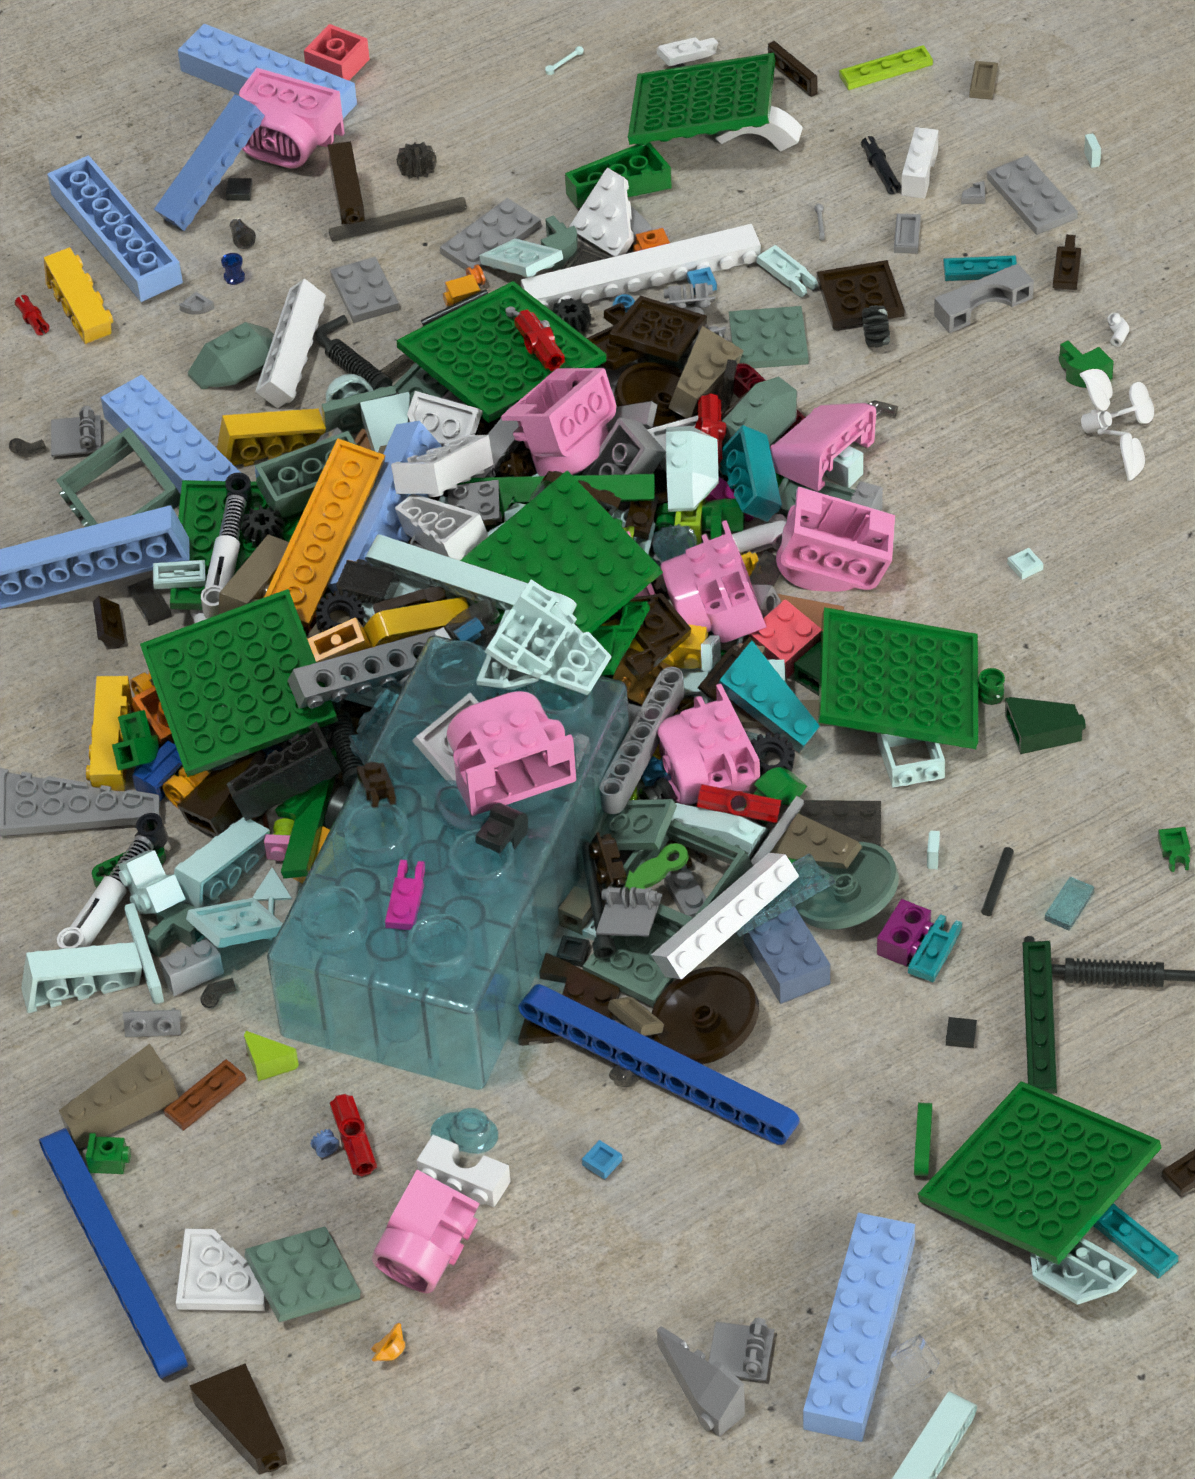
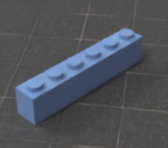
(209, 162)

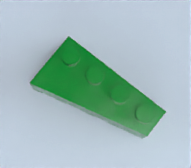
(638, 164)

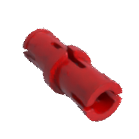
(32, 315)

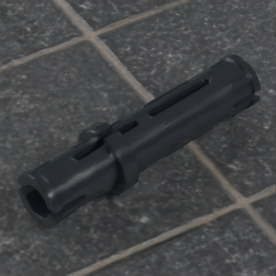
(877, 158)

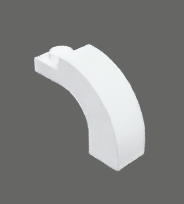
(781, 130)

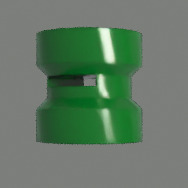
(663, 517)
(991, 686)

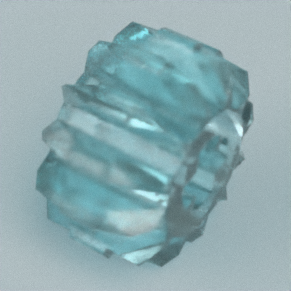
(673, 541)

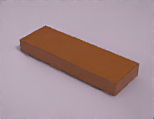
(204, 1094)

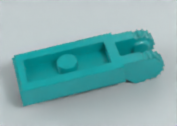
(934, 949)

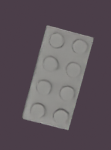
(1032, 195)
(491, 230)

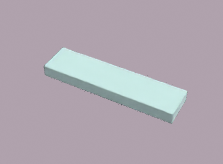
(144, 953)

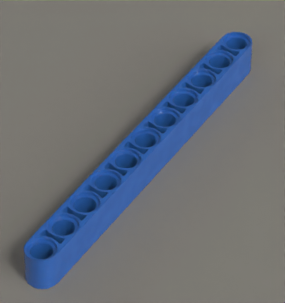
(659, 1064)
(113, 1254)

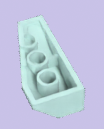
(729, 827)

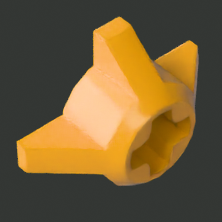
(390, 1346)

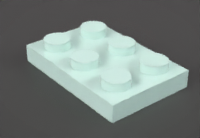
(521, 257)
(234, 922)

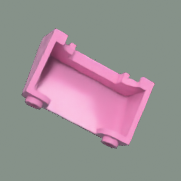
(819, 438)

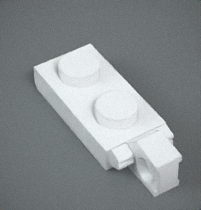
(686, 50)

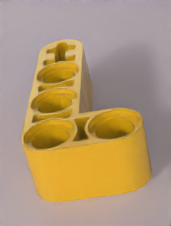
(412, 620)

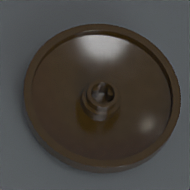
(650, 383)
(707, 1013)

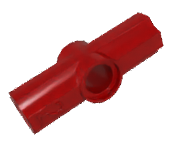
(539, 340)
(710, 419)
(721, 800)
(356, 1146)

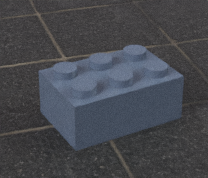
(788, 956)

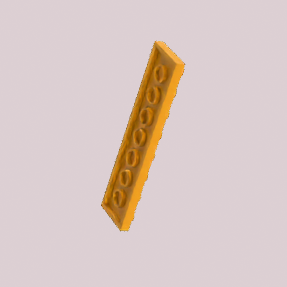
(326, 526)

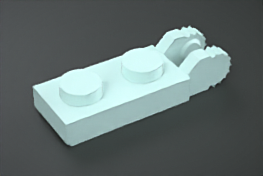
(787, 270)

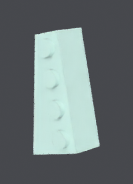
(221, 863)
(78, 973)

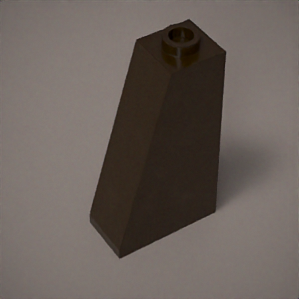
(346, 183)
(211, 803)
(241, 1417)

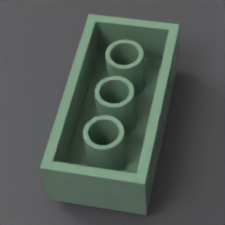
(291, 478)

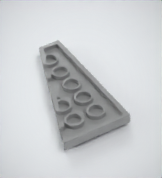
(63, 804)

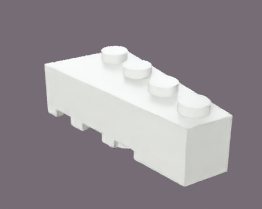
(443, 466)
(441, 526)

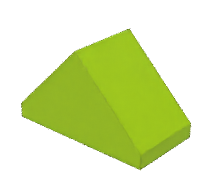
(269, 1057)

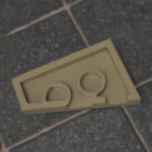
(823, 843)

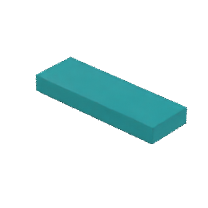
(975, 267)
(1136, 1241)

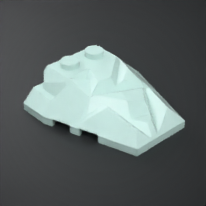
(547, 643)

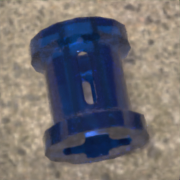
(233, 272)

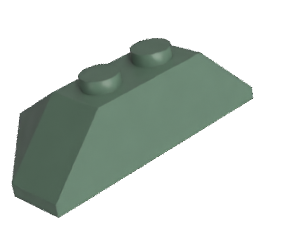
(232, 356)
(765, 408)

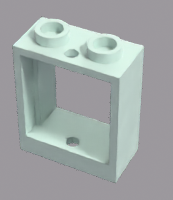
(914, 772)

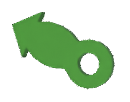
(657, 868)

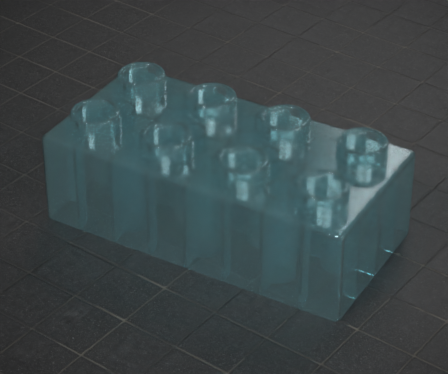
(452, 983)

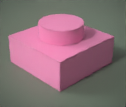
(276, 846)

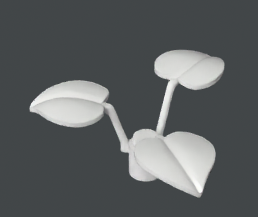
(1098, 420)

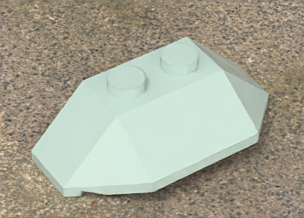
(690, 467)
(496, 675)
(1083, 1274)

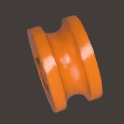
(477, 273)

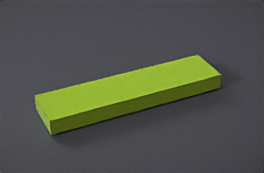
(885, 67)

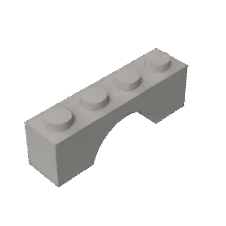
(1007, 286)

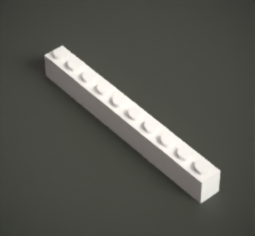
(646, 267)

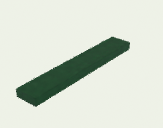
(1039, 1015)

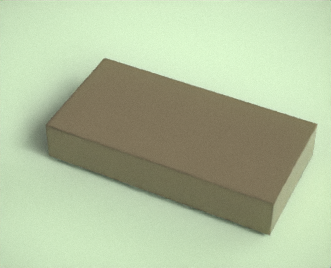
(983, 80)
(635, 1016)

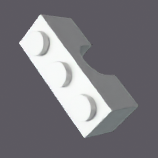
(920, 158)
(482, 1183)

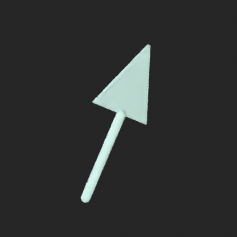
(271, 890)

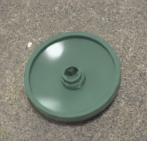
(858, 891)

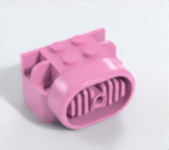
(295, 118)
(565, 422)
(834, 544)
(714, 588)
(708, 749)
(508, 751)
(425, 1233)

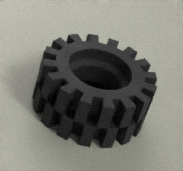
(337, 602)
(777, 746)

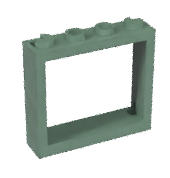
(104, 459)
(697, 840)

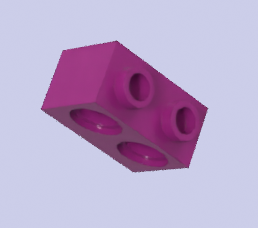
(904, 932)

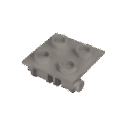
(702, 299)
(76, 434)
(478, 498)
(628, 911)
(743, 1348)

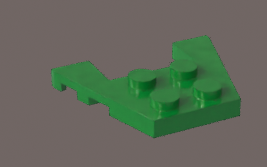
(617, 638)

